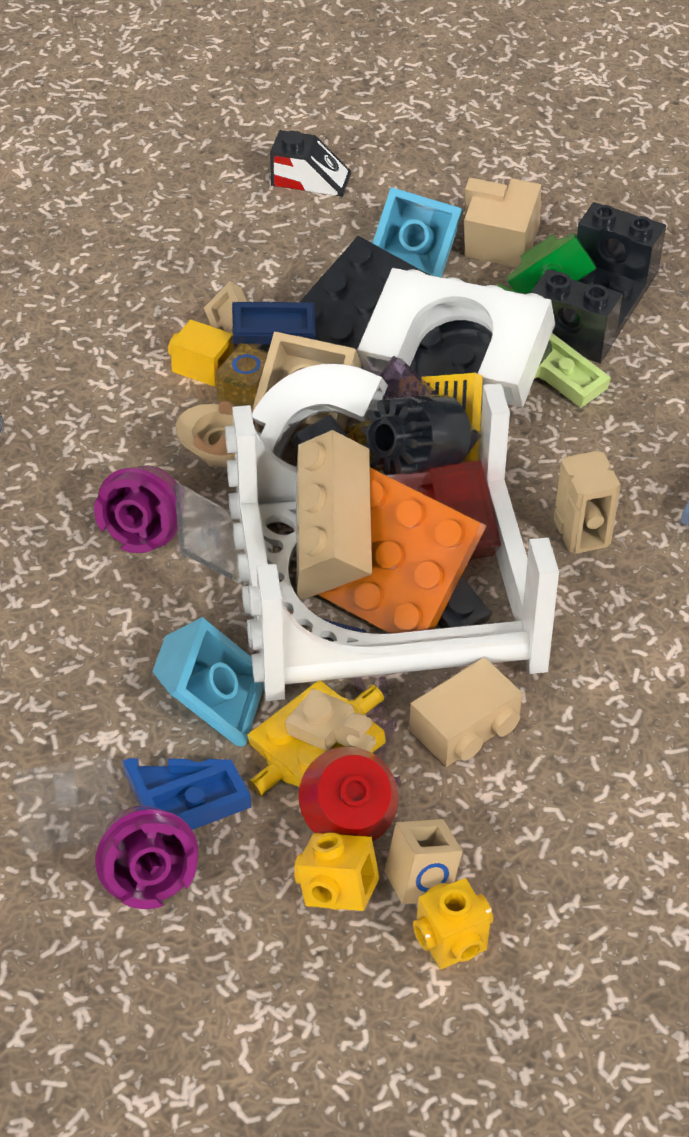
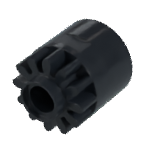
(417, 434)

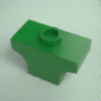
(556, 254)

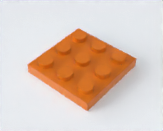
(415, 559)

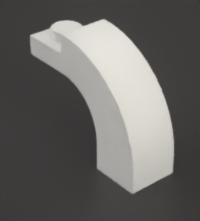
(312, 392)

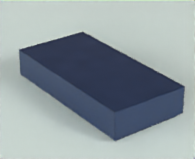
(258, 320)

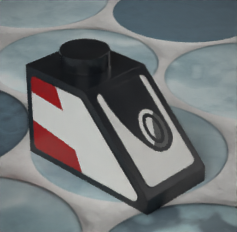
(306, 165)

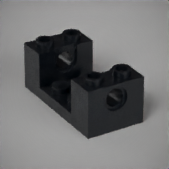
(598, 305)

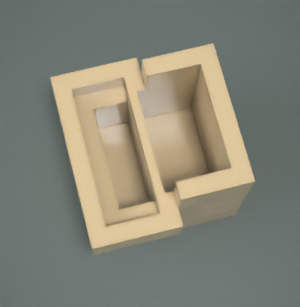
(500, 220)

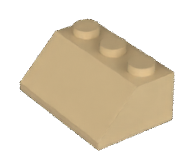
(332, 513)

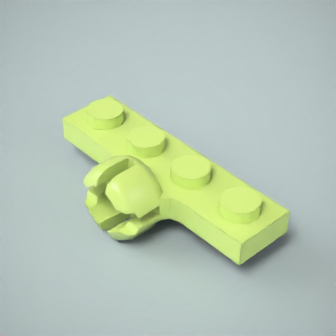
(572, 373)

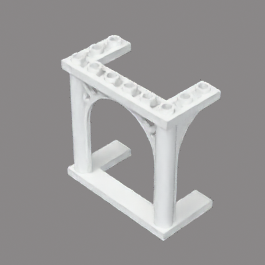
(295, 655)

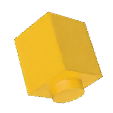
(199, 351)

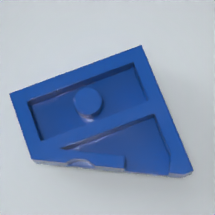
(190, 789)

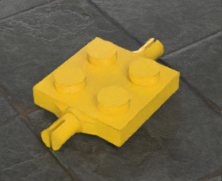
(290, 756)

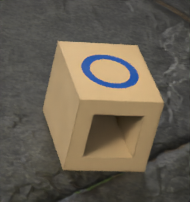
(421, 857)

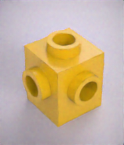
(337, 871)
(453, 922)

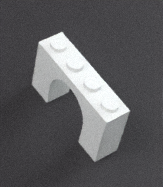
(419, 302)

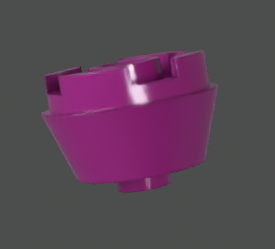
(138, 508)
(146, 856)

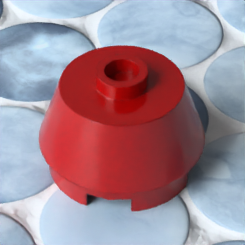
(348, 793)

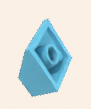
(418, 230)
(210, 678)

